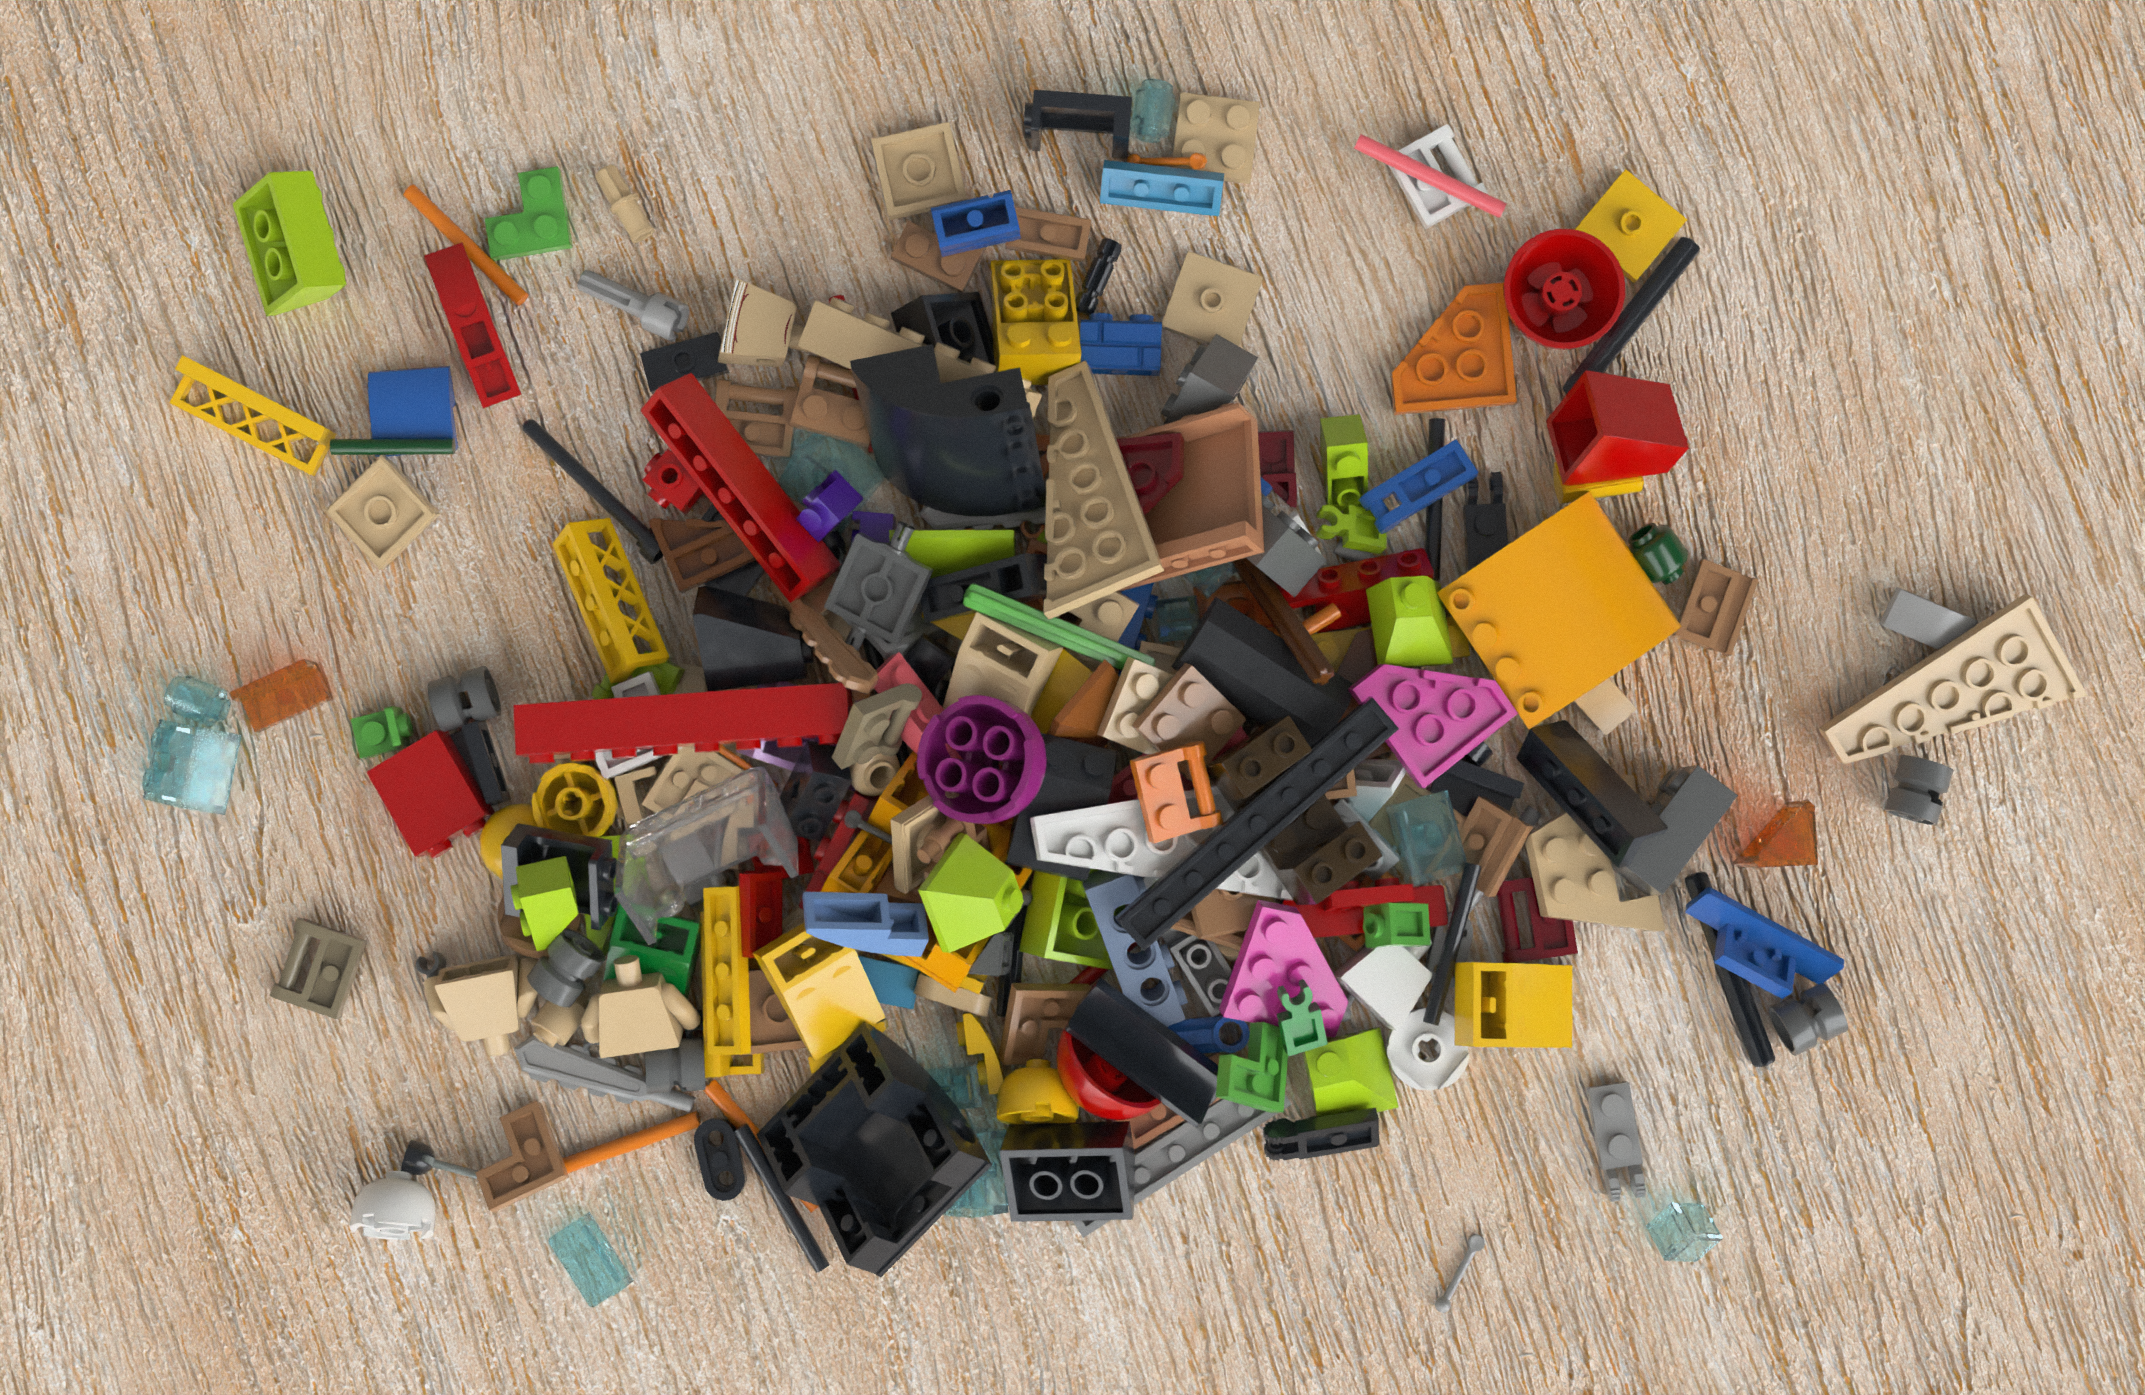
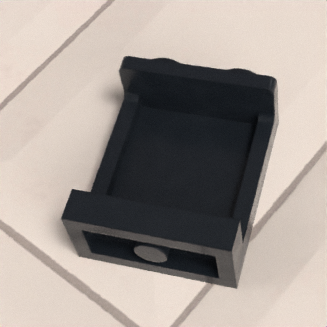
(1081, 114)
(588, 859)

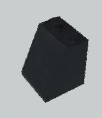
(746, 641)

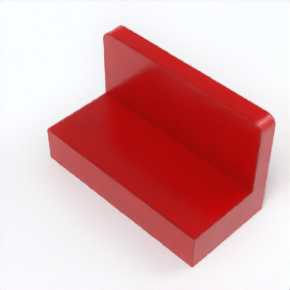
(759, 909)

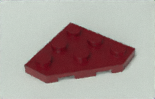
(1153, 465)

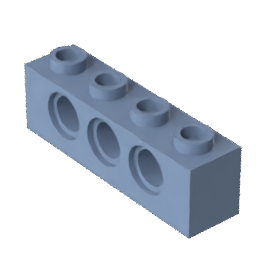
(1107, 892)

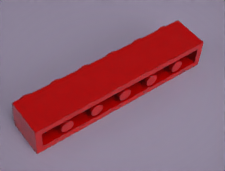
(739, 486)

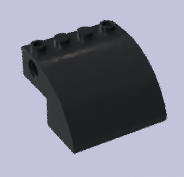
(951, 443)
(873, 1149)

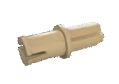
(624, 204)

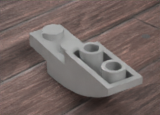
(1200, 963)

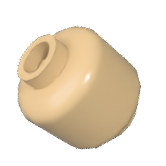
(874, 775)

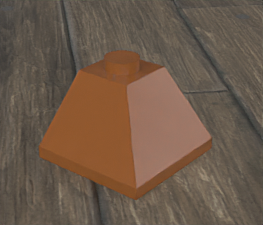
(1085, 710)

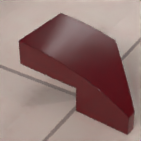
(1278, 463)

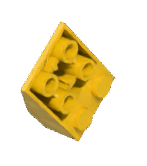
(1034, 317)
(819, 988)
(1513, 1005)

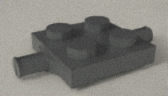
(878, 587)

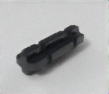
(1097, 276)

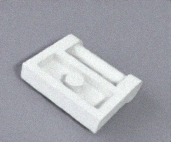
(1427, 201)

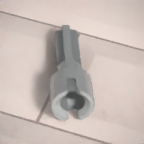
(656, 312)

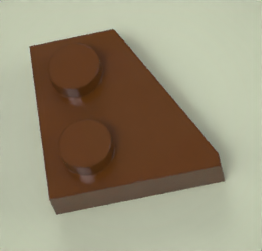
(699, 550)

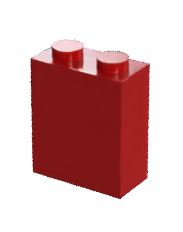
(431, 794)

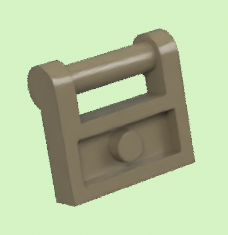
(869, 727)
(329, 974)

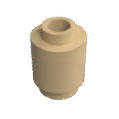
(558, 1023)

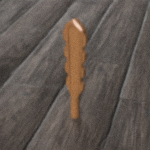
(830, 648)

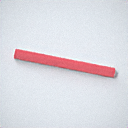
(1430, 176)

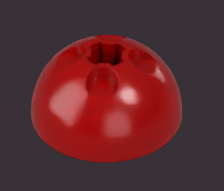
(1569, 268)
(1099, 1085)

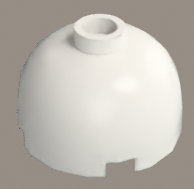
(394, 1208)

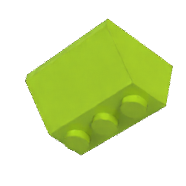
(289, 241)
(959, 549)
(1062, 923)

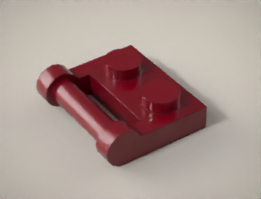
(1549, 935)

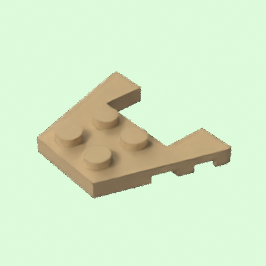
(1578, 879)

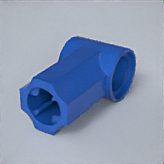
(1204, 1034)

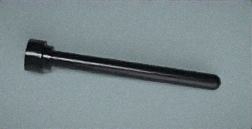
(646, 539)

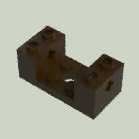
(1317, 848)

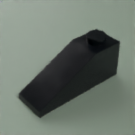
(1015, 577)

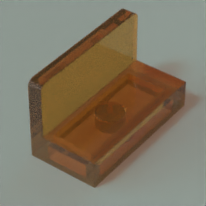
(283, 694)

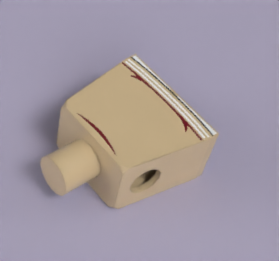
(758, 328)

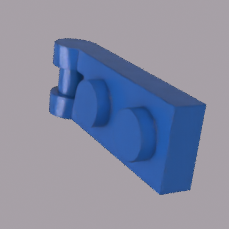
(1419, 485)

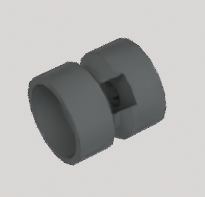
(450, 702)
(1919, 790)
(563, 972)
(1805, 1020)
(676, 1066)

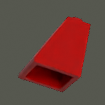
(1615, 429)

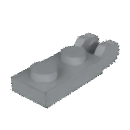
(1616, 1136)

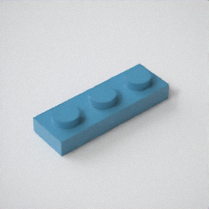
(1161, 188)

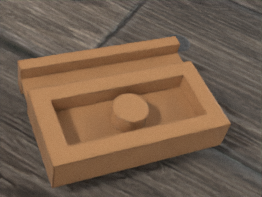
(1715, 607)
(1492, 840)

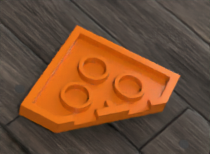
(1460, 358)

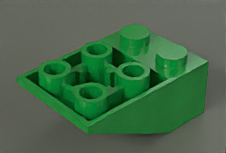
(671, 955)

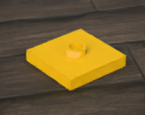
(1632, 223)

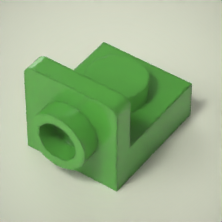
(382, 732)
(1396, 925)

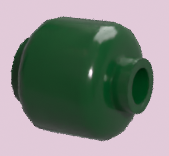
(1658, 552)

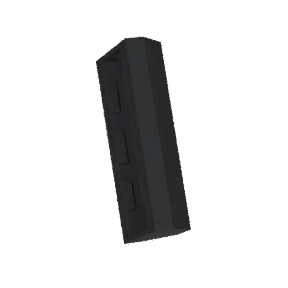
(1261, 673)

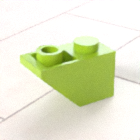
(1344, 460)
(547, 897)

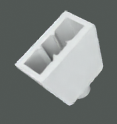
(1386, 981)

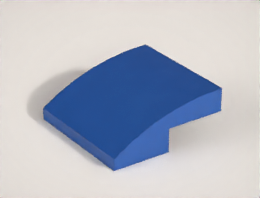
(412, 403)

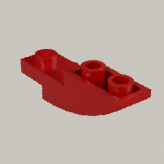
(472, 325)

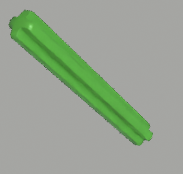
(1054, 630)

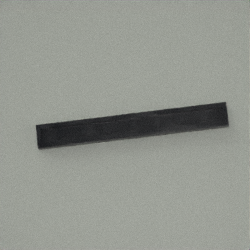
(1256, 823)

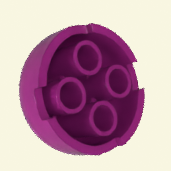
(982, 734)

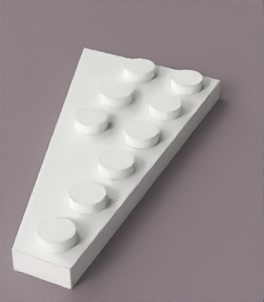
(1117, 841)

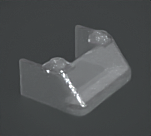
(699, 840)

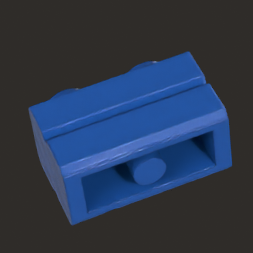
(976, 223)
(1121, 346)

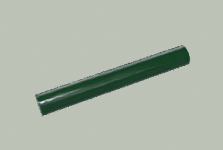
(399, 446)

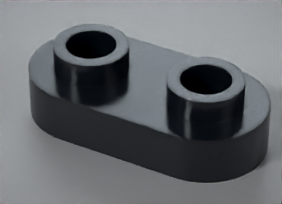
(719, 1158)

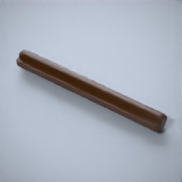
(1285, 621)

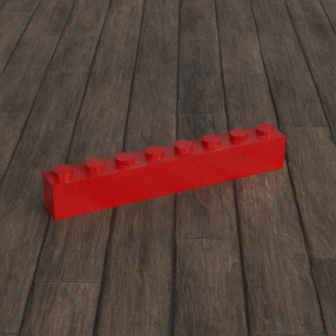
(681, 721)

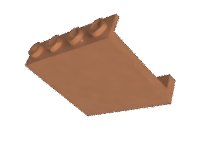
(1218, 502)

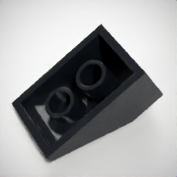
(1074, 779)

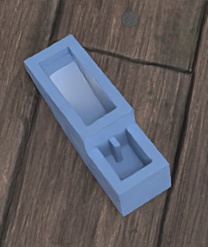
(866, 922)

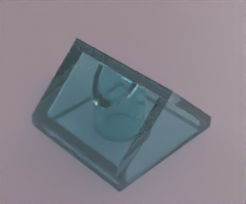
(819, 458)
(1427, 838)

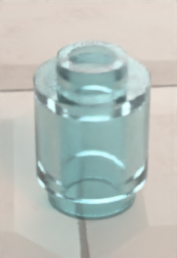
(1152, 110)
(197, 700)

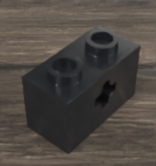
(814, 791)

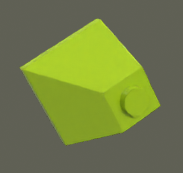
(1409, 622)
(969, 895)
(1350, 1074)

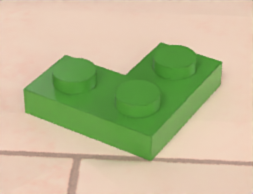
(540, 227)
(1261, 1077)

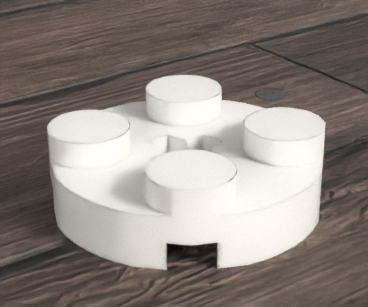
(1429, 1072)

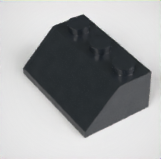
(950, 320)
(1069, 1171)

